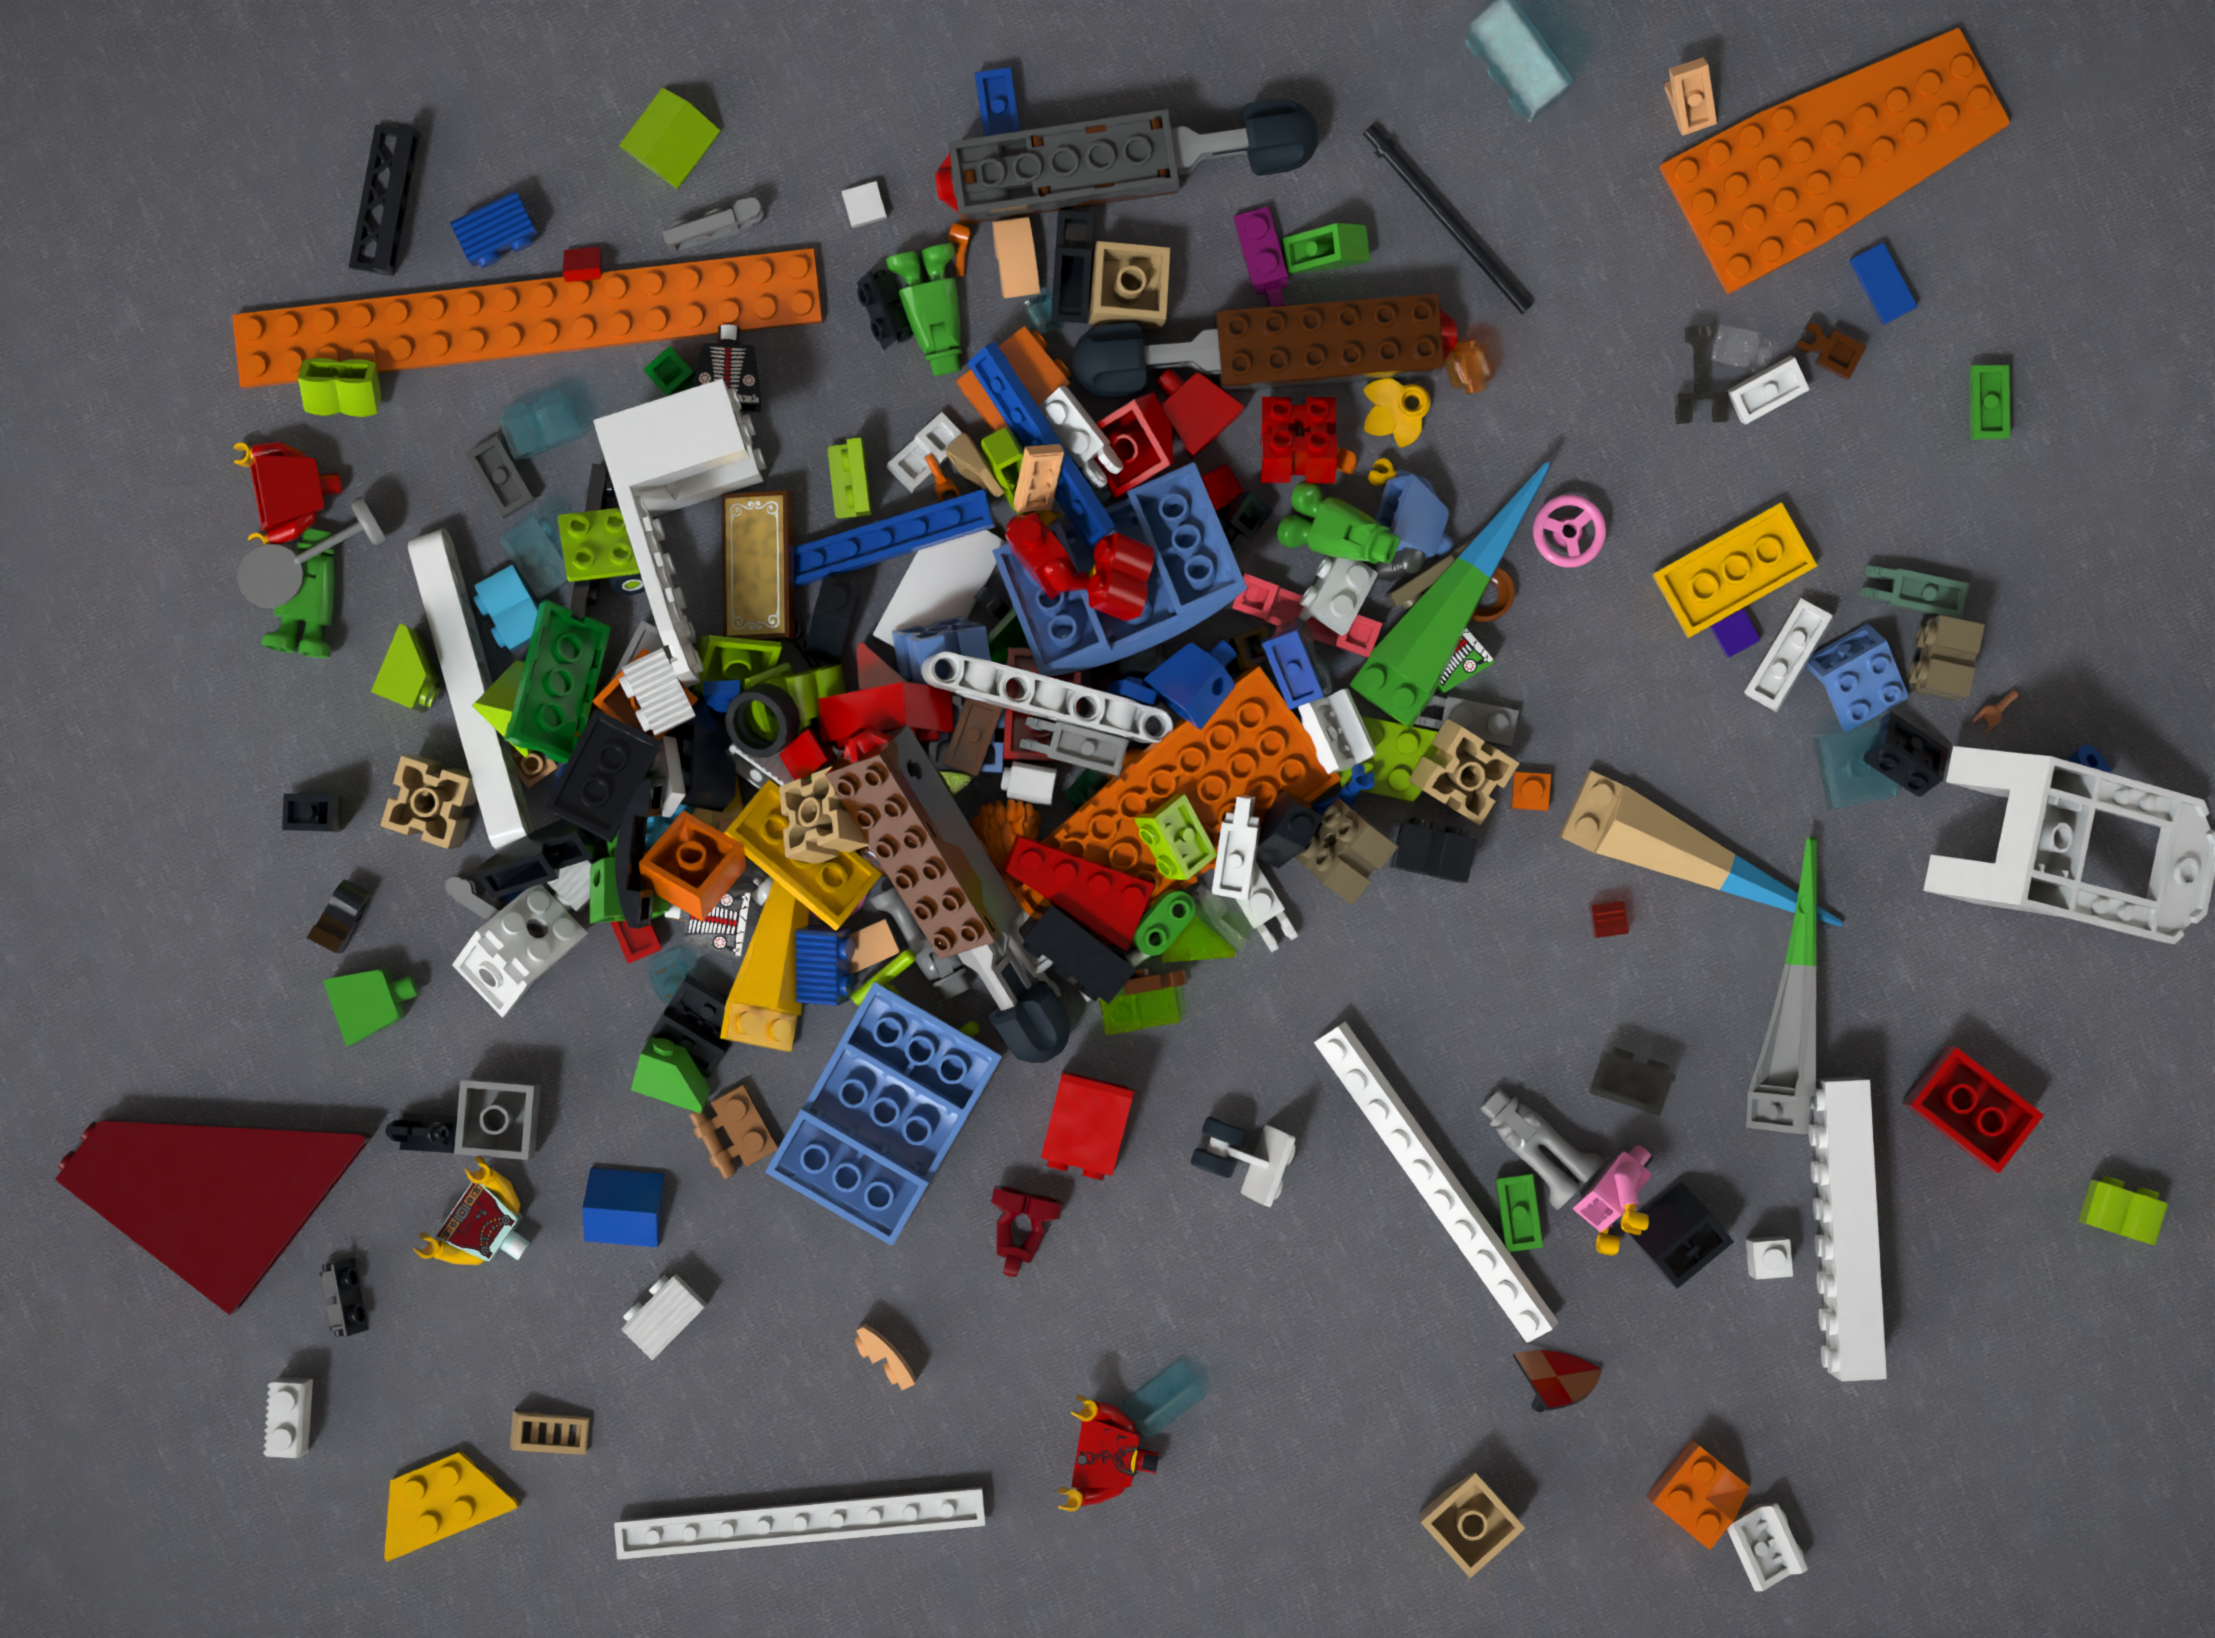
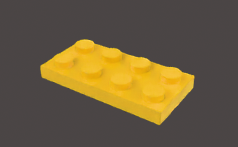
(1734, 570)
(826, 888)

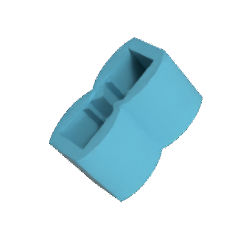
(510, 607)

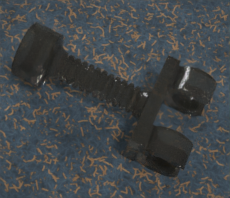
(1699, 338)

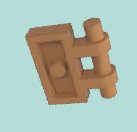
(744, 1126)

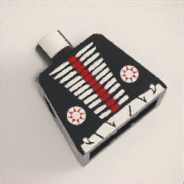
(732, 363)

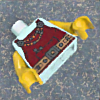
(479, 1222)

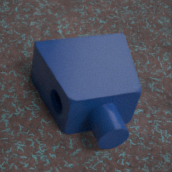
(1194, 681)

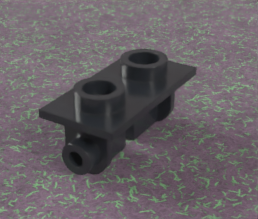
(887, 324)
(424, 1132)
(343, 1281)

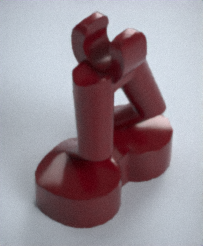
(1015, 1203)

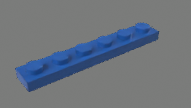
(1033, 429)
(893, 537)

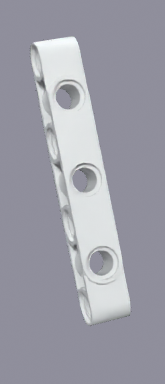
(1046, 697)

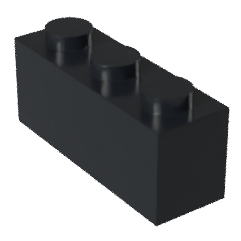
(1076, 951)

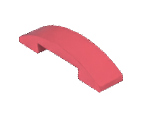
(1279, 606)

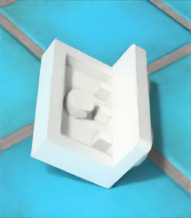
(1337, 593)
(1337, 731)
(1766, 1545)

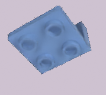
(1859, 676)

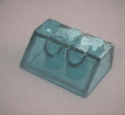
(1518, 58)

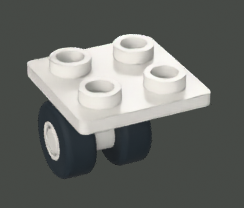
(1267, 1164)

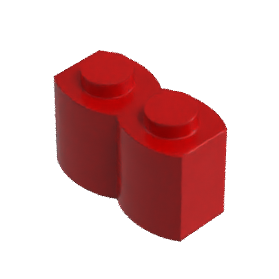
(1120, 576)

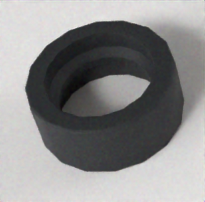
(741, 731)

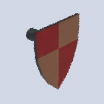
(1557, 1378)

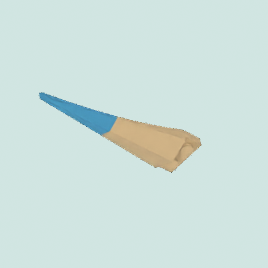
(1632, 829)

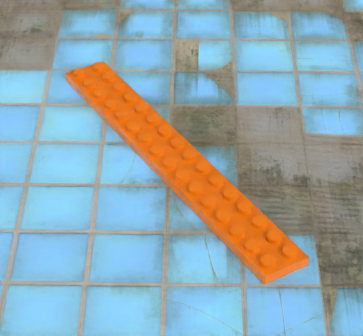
(532, 317)

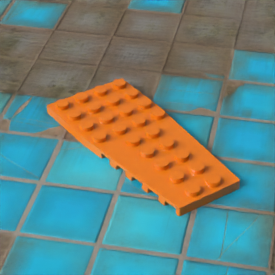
(1831, 157)
(1244, 749)

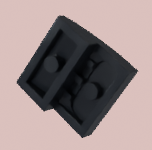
(695, 1022)

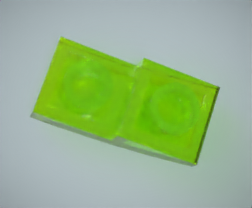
(1141, 1011)

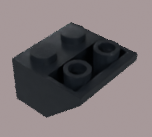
(1681, 1235)

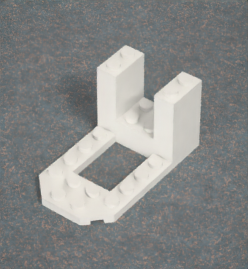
(666, 460)
(2048, 841)

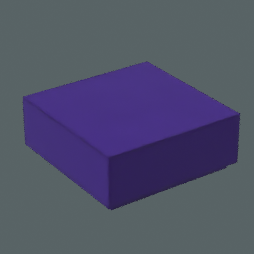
(1735, 633)

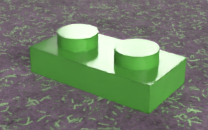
(1989, 402)
(1519, 1212)

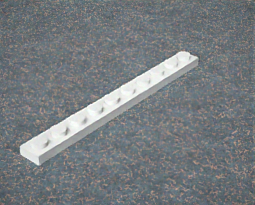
(1436, 1182)
(799, 1523)

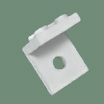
(506, 959)

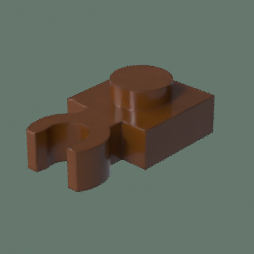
(1836, 353)
(1144, 981)

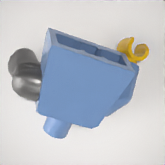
(1413, 514)

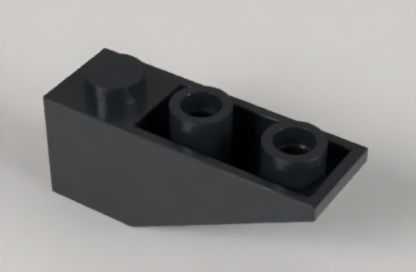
(706, 761)

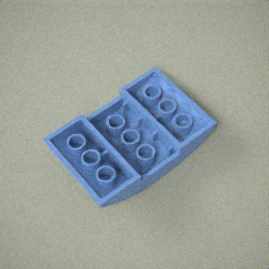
(1188, 580)
(883, 1113)

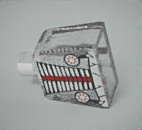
(724, 926)

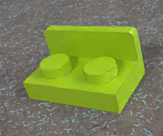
(849, 479)
(1176, 838)

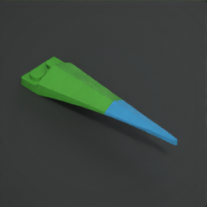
(1416, 652)

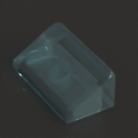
(1164, 1399)

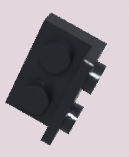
(1907, 755)

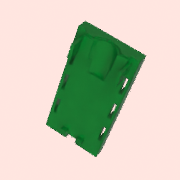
(556, 681)

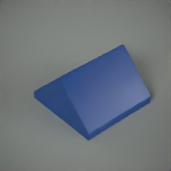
(623, 1207)

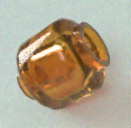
(1470, 366)

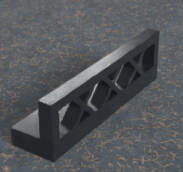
(393, 201)

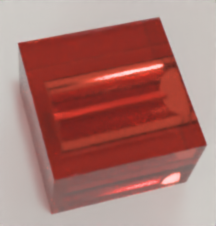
(1608, 919)

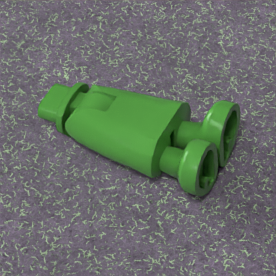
(931, 306)
(1337, 529)
(312, 604)

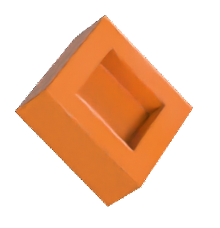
(1530, 791)

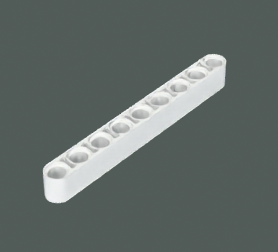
(466, 680)

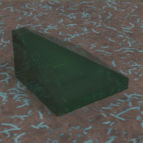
(1084, 788)

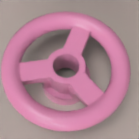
(1574, 557)

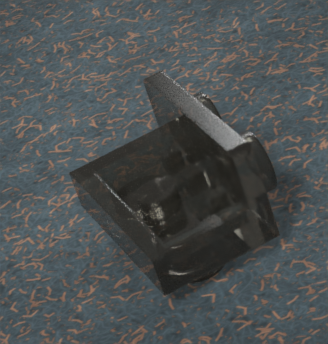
(1632, 1082)

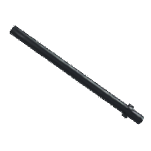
(1386, 149)

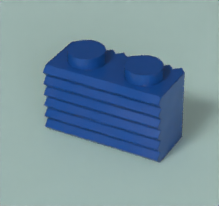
(495, 230)
(823, 965)

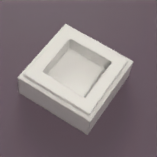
(864, 204)

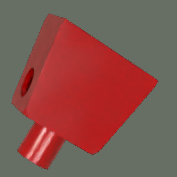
(1197, 410)

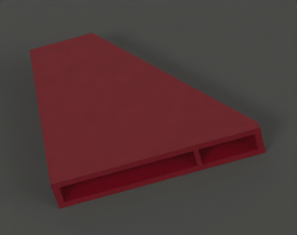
(209, 1196)

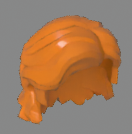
(999, 826)

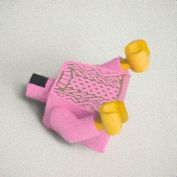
(1615, 1194)

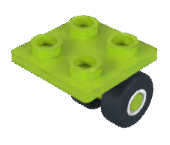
(599, 547)

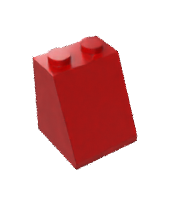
(1087, 1125)

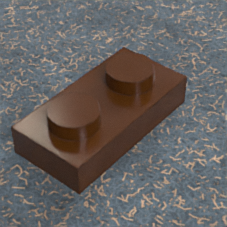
(972, 736)

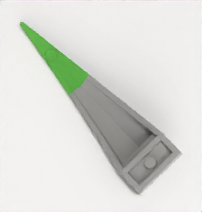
(1787, 1061)

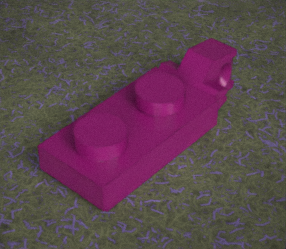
(1262, 254)

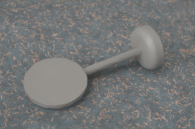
(274, 574)

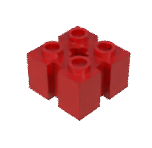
(1298, 440)

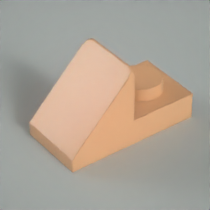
(1691, 96)

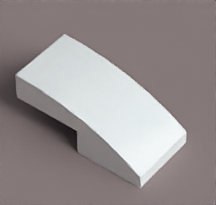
(910, 465)

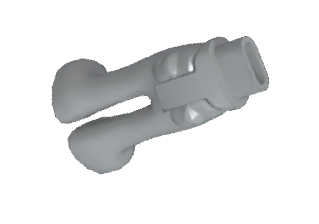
(945, 972)
(1524, 1132)

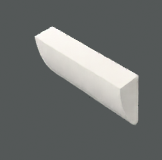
(940, 583)

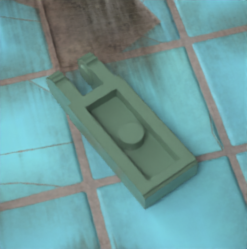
(1919, 592)

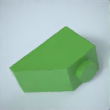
(1326, 248)
(670, 1075)

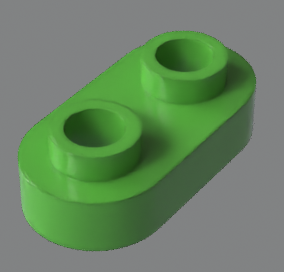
(1161, 920)

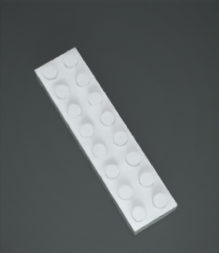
(1847, 1229)

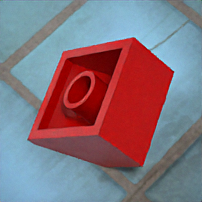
(1141, 440)

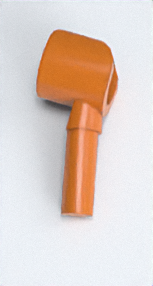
(960, 235)
(1346, 461)
(942, 483)

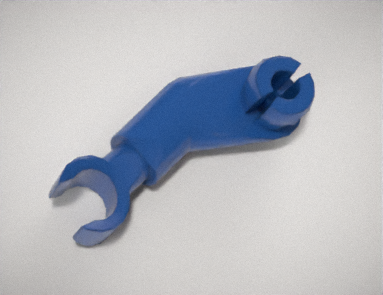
(1350, 791)

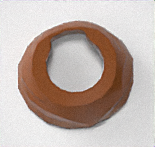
(1506, 596)

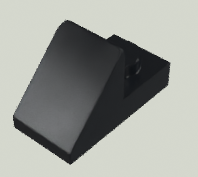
(312, 812)

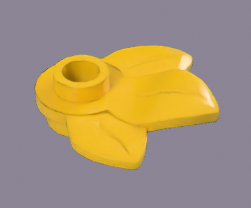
(1391, 413)

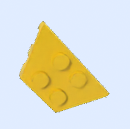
(440, 1503)

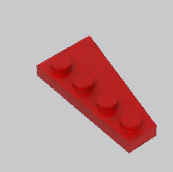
(1086, 889)

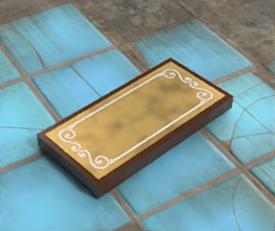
(758, 565)

